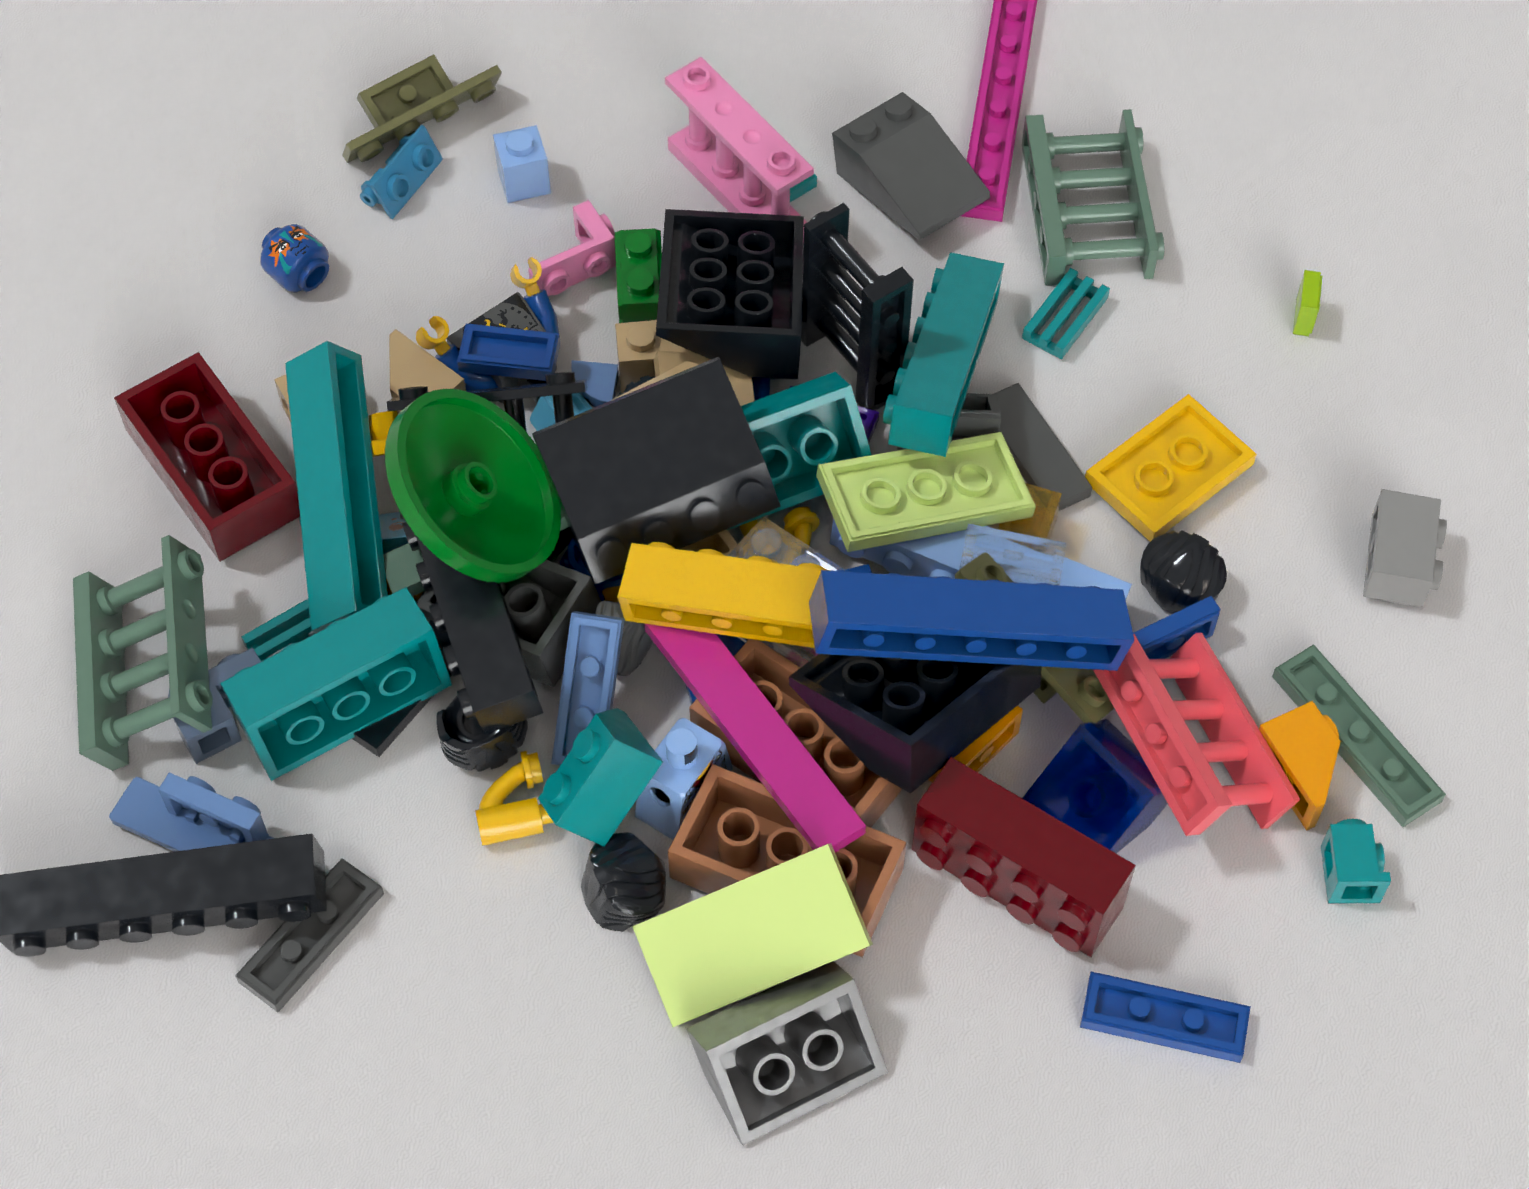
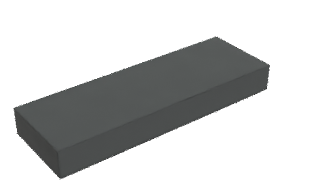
(1038, 450)
(304, 945)

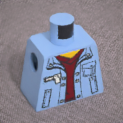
(686, 759)

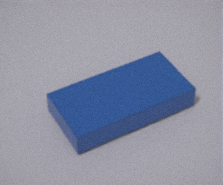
(508, 352)

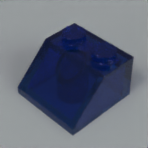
(1099, 786)

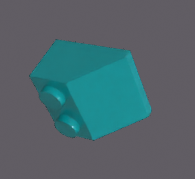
(600, 777)

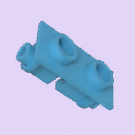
(403, 174)

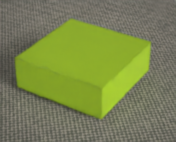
(1307, 303)

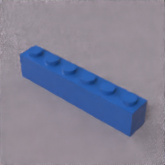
(969, 620)

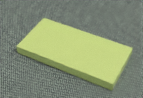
(924, 494)
(752, 935)

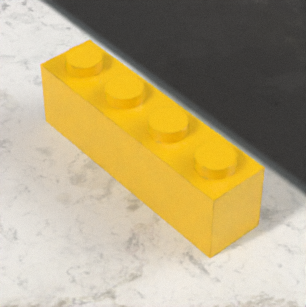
(719, 593)

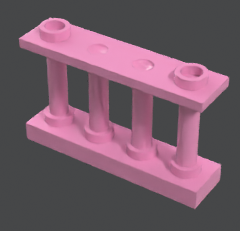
(733, 146)

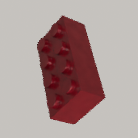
(209, 456)
(1021, 857)

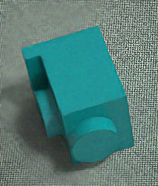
(1353, 864)

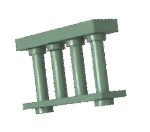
(1054, 216)
(101, 647)

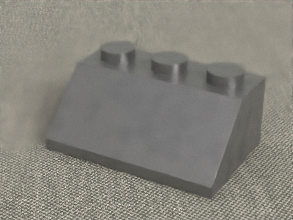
(788, 1050)

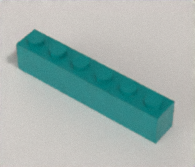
(943, 354)
(335, 483)

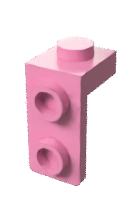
(584, 261)

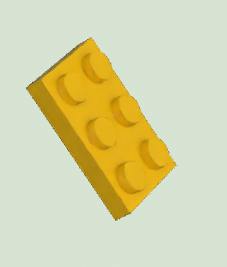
(1170, 467)

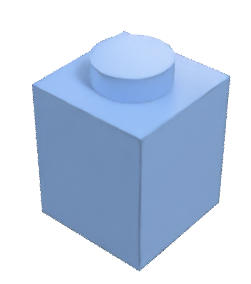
(522, 164)

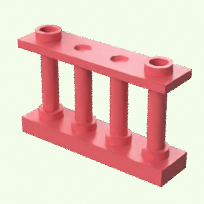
(1172, 752)

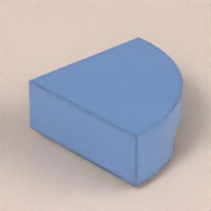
(601, 380)

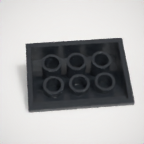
(734, 289)
(656, 468)
(910, 712)

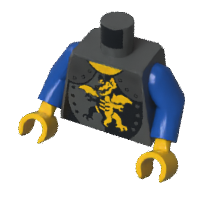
(516, 312)

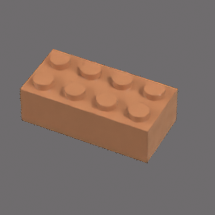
(770, 672)
(742, 830)

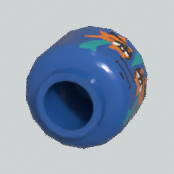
(294, 258)

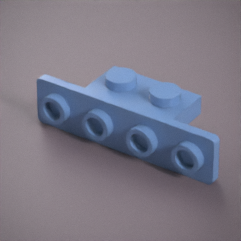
(187, 814)

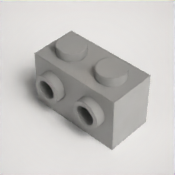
(1403, 548)

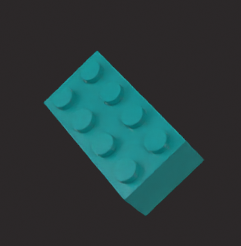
(803, 429)
(337, 682)

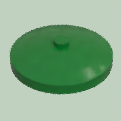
(472, 485)

